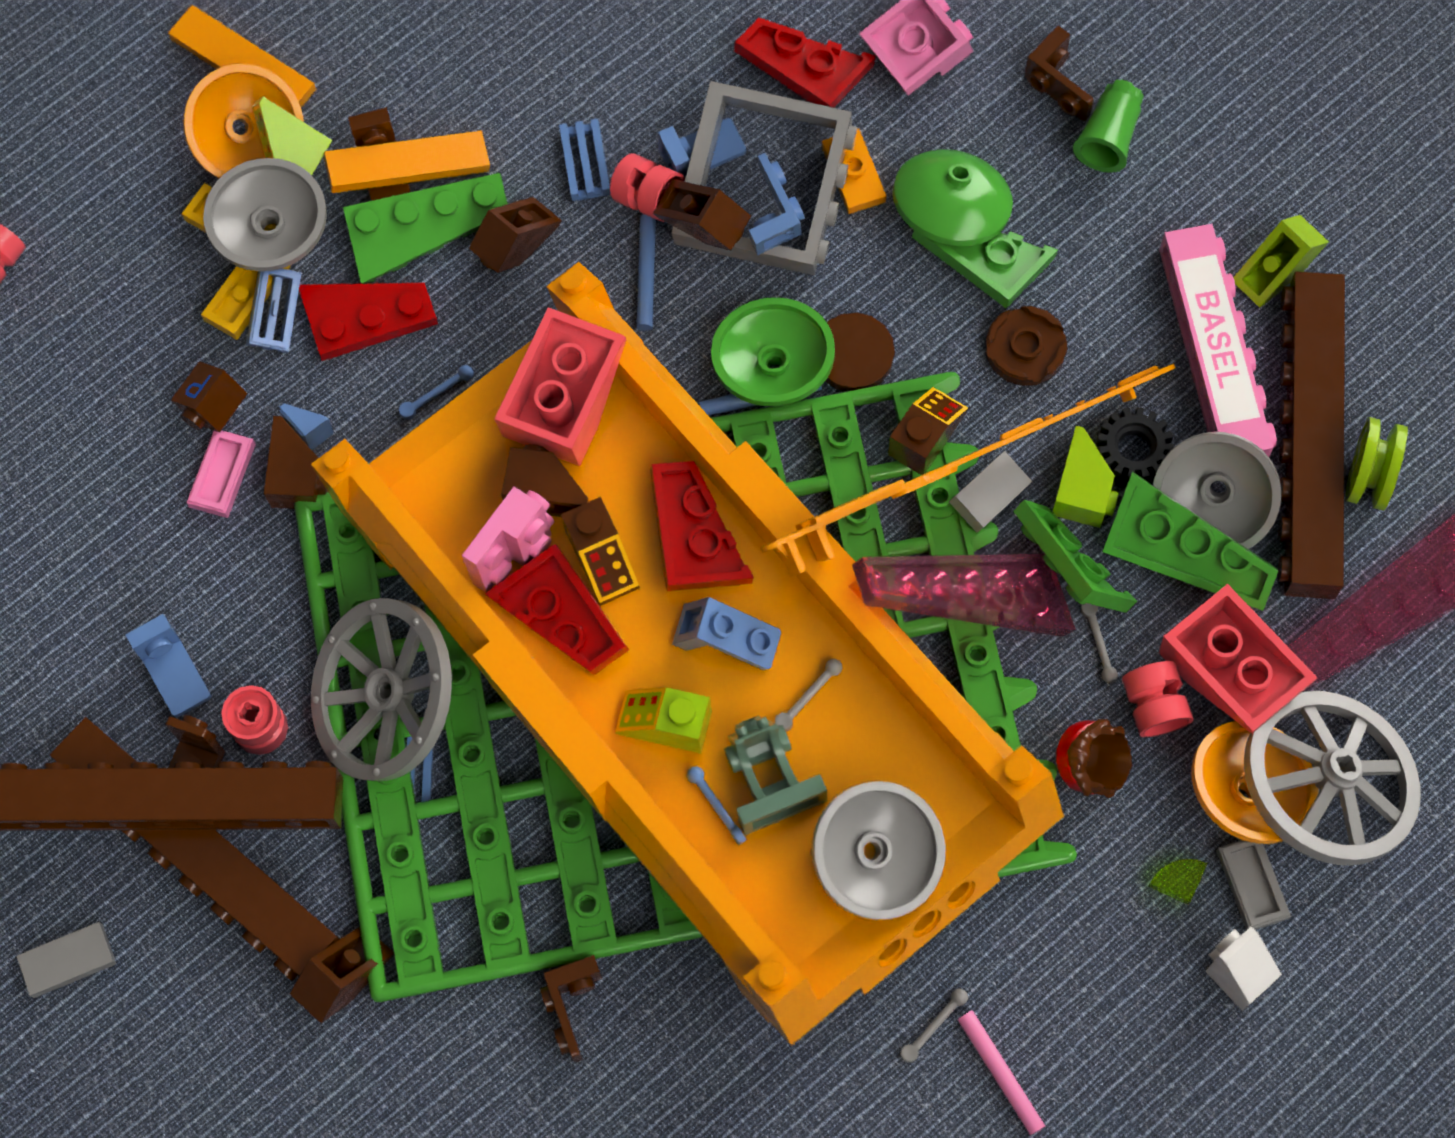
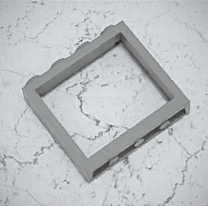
(834, 175)

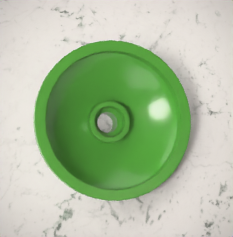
(952, 197)
(771, 334)

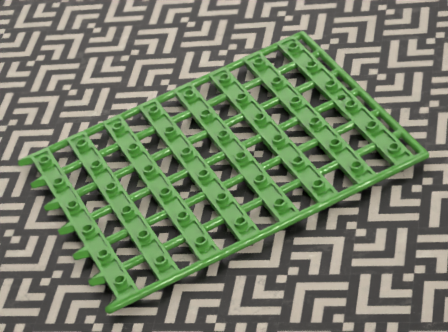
(571, 816)

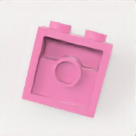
(918, 41)
(514, 532)

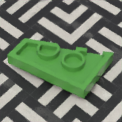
(998, 266)
(1084, 576)

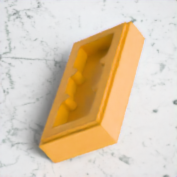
(862, 183)

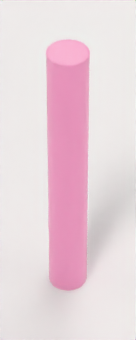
(1001, 1073)

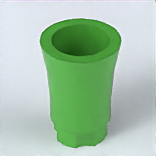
(1110, 128)

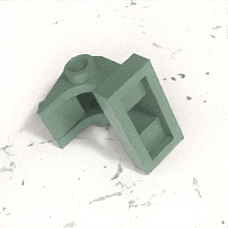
(753, 744)

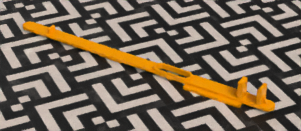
(816, 526)

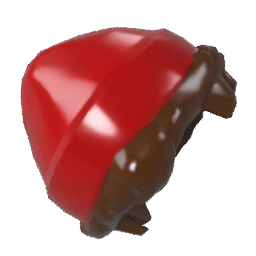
(1094, 757)

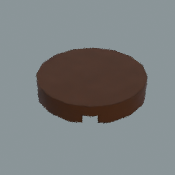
(1026, 345)
(861, 352)

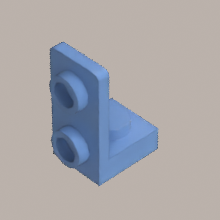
(677, 151)
(772, 229)
(727, 630)
(169, 665)

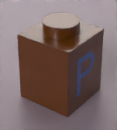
(208, 397)

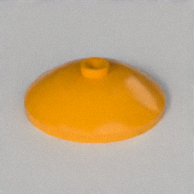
(225, 98)
(1219, 775)

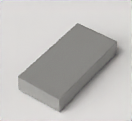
(990, 491)
(1253, 884)
(66, 960)

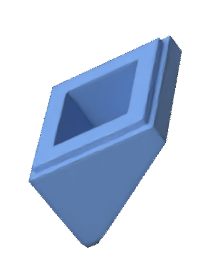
(308, 425)

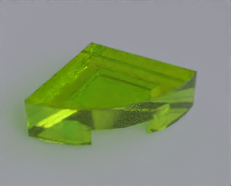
(1179, 879)

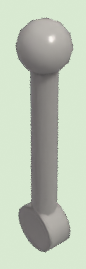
(832, 668)
(1108, 673)
(910, 1051)

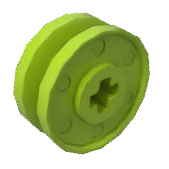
(1376, 463)

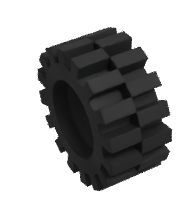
(1140, 425)

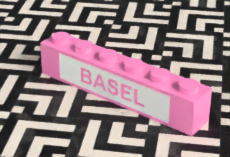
(1214, 335)

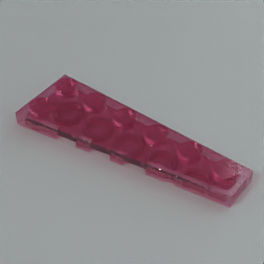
(980, 589)
(1386, 608)

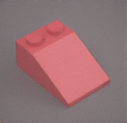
(561, 386)
(1236, 660)

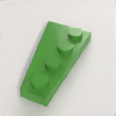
(409, 225)
(1178, 543)

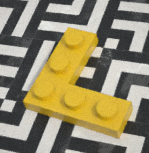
(233, 302)

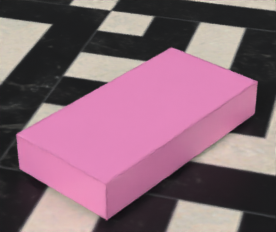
(221, 473)

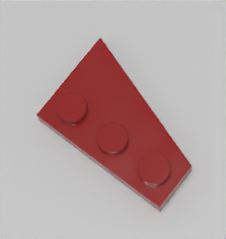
(807, 67)
(364, 314)
(691, 533)
(560, 609)

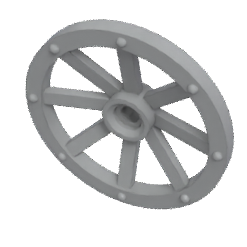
(386, 690)
(1332, 781)

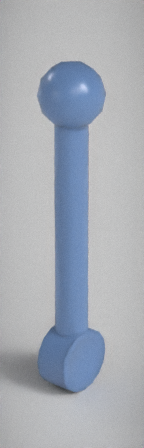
(408, 409)
(696, 775)

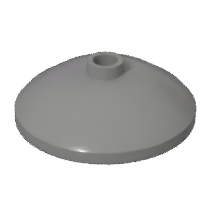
(261, 195)
(1252, 484)
(906, 847)

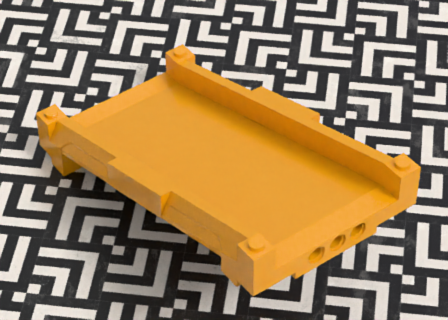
(875, 721)

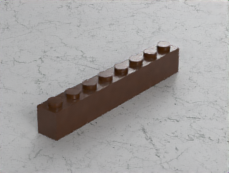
(1313, 436)
(170, 797)
(217, 869)

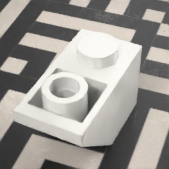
(1243, 967)

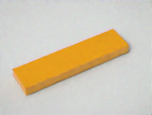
(224, 47)
(406, 161)

